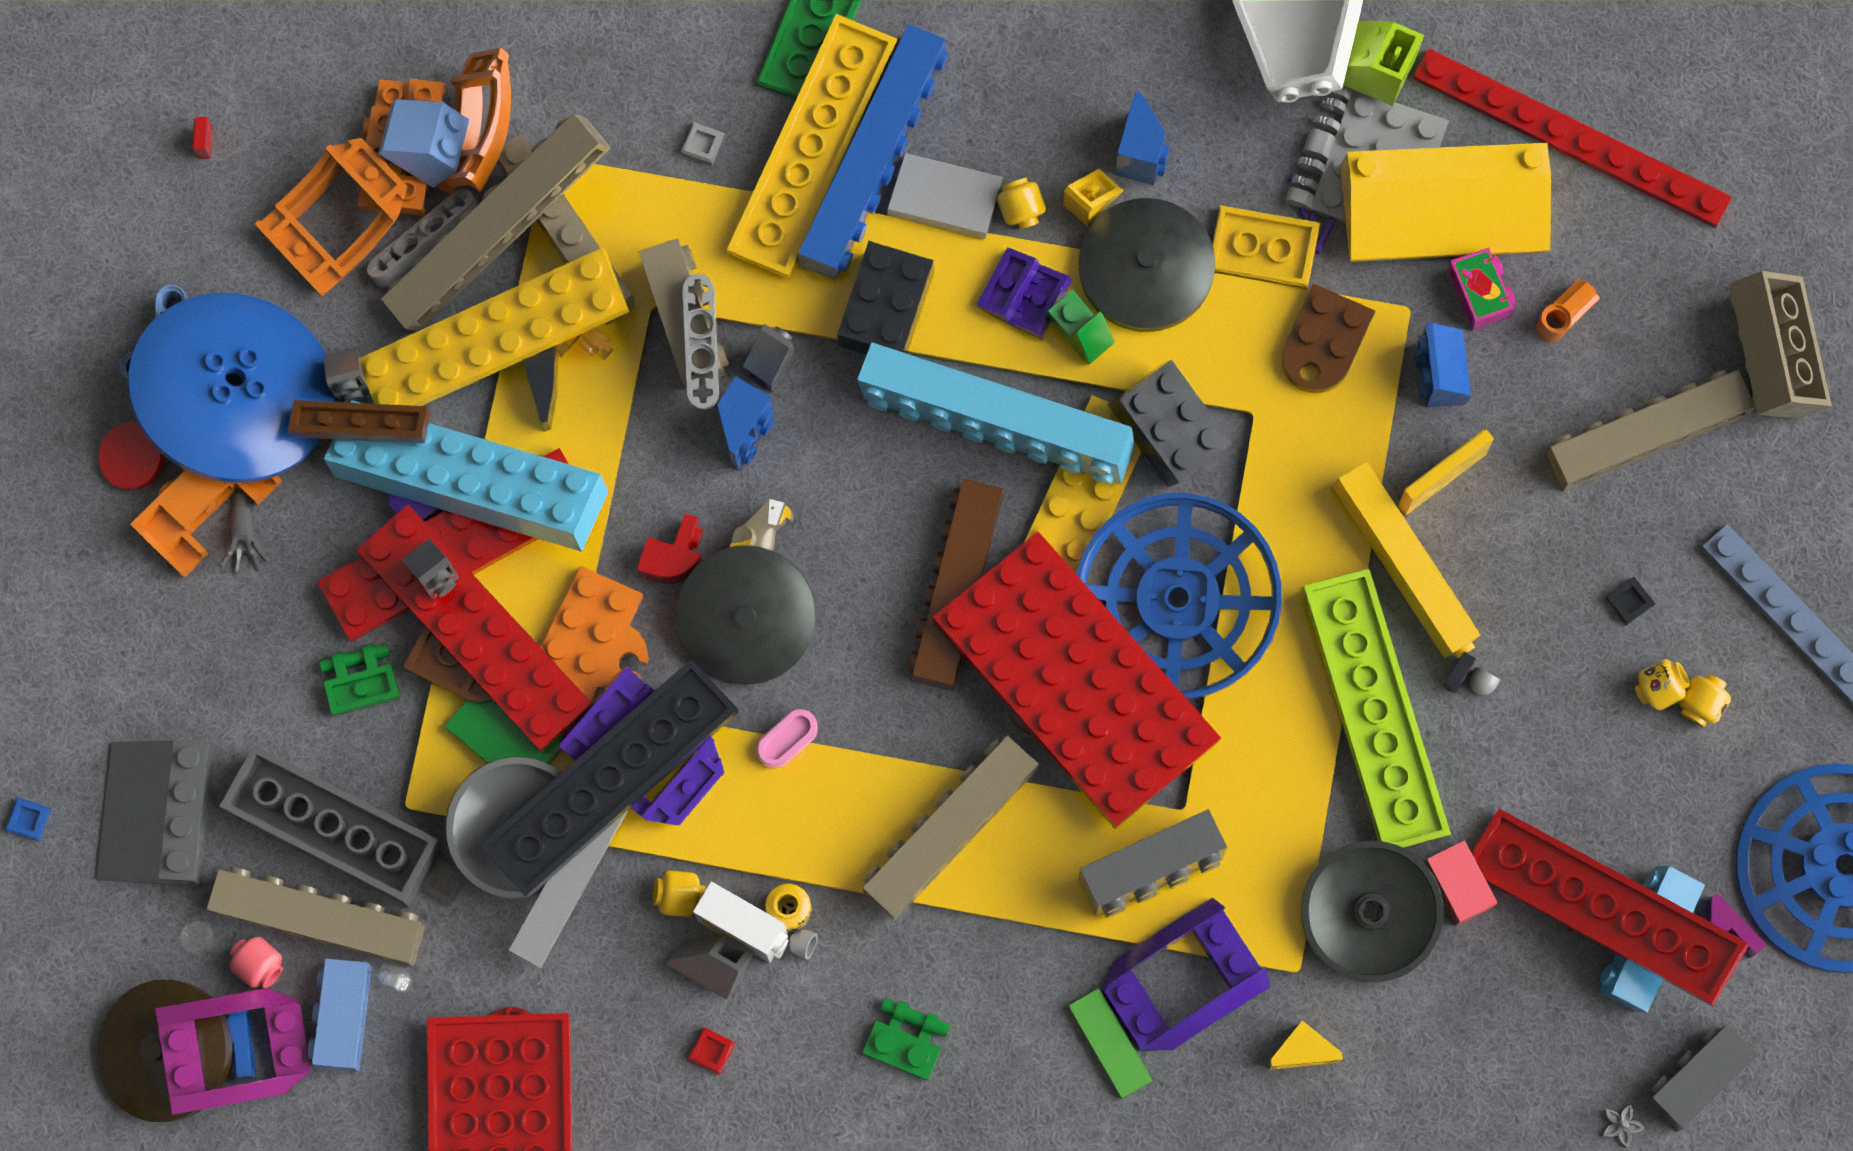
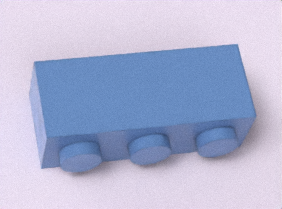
(340, 1015)

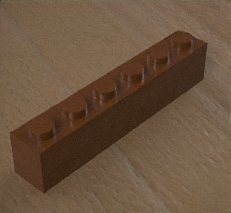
(957, 569)

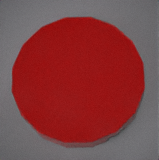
(129, 457)

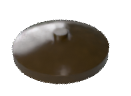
(132, 1053)

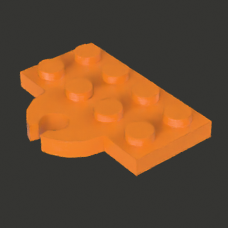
(595, 631)

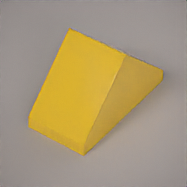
(1090, 196)
(1305, 1048)

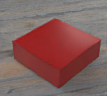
(202, 137)
(711, 1050)

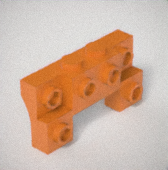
(374, 129)
(183, 508)

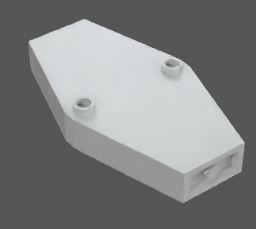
(1300, 43)

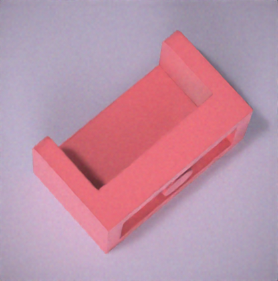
(1461, 883)

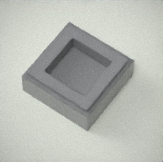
(702, 143)

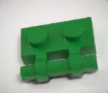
(360, 689)
(904, 1050)

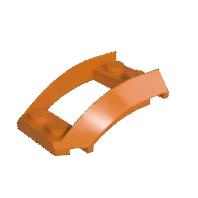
(481, 156)
(298, 244)

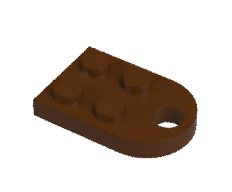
(1326, 338)
(436, 665)

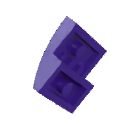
(1023, 292)

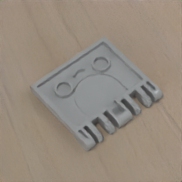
(1364, 127)

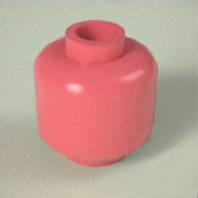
(256, 962)

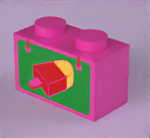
(1481, 288)

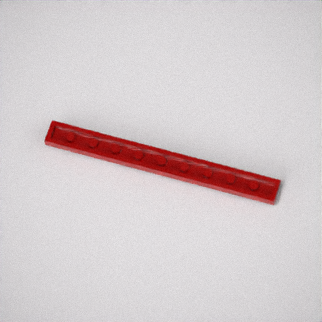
(1572, 138)

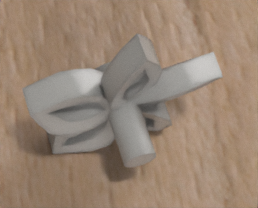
(1622, 1125)

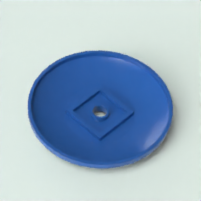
(201, 419)

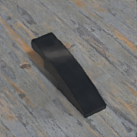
(542, 376)

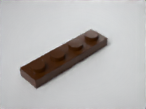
(359, 421)

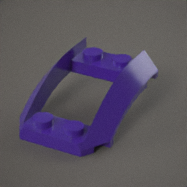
(686, 785)
(1225, 951)

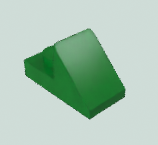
(1081, 328)

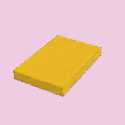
(1264, 246)
(1445, 471)

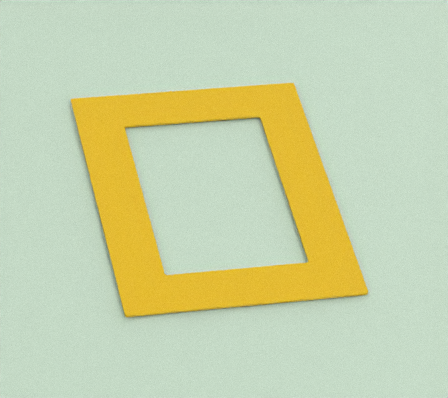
(843, 809)

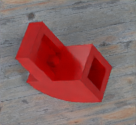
(671, 562)

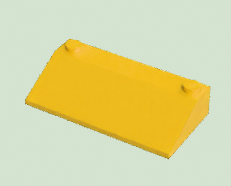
(1447, 201)

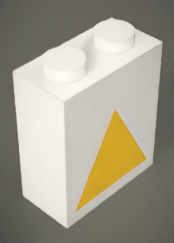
(742, 922)

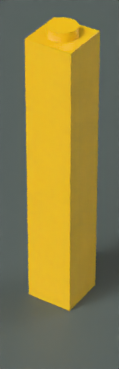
(1406, 561)

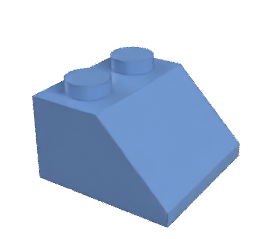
(424, 139)

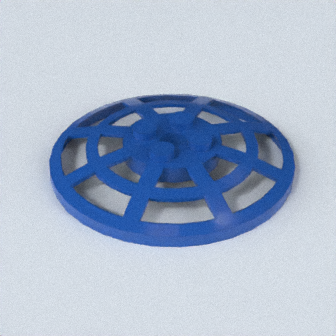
(1192, 577)
(1817, 867)

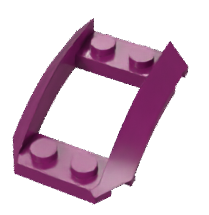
(183, 1058)

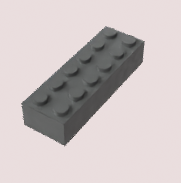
(331, 826)

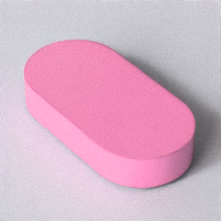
(787, 738)

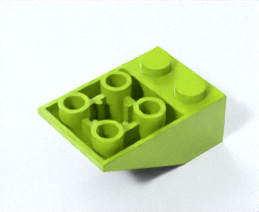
(1381, 59)

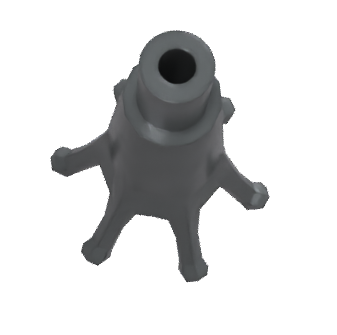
(242, 535)

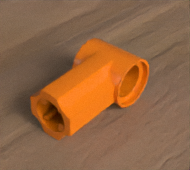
(1567, 310)

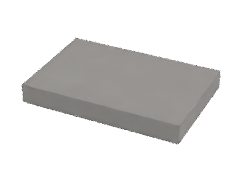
(945, 196)

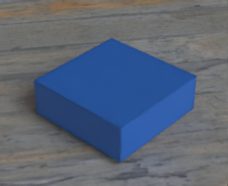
(28, 819)

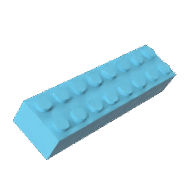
(996, 414)
(479, 482)

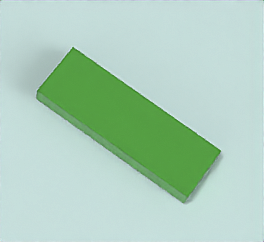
(1110, 1043)

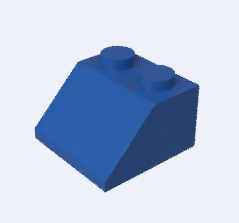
(1142, 144)

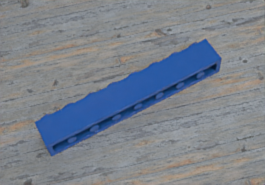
(873, 152)

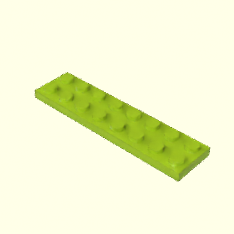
(1375, 710)

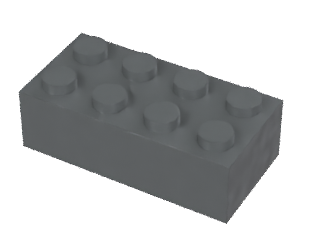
(1153, 863)

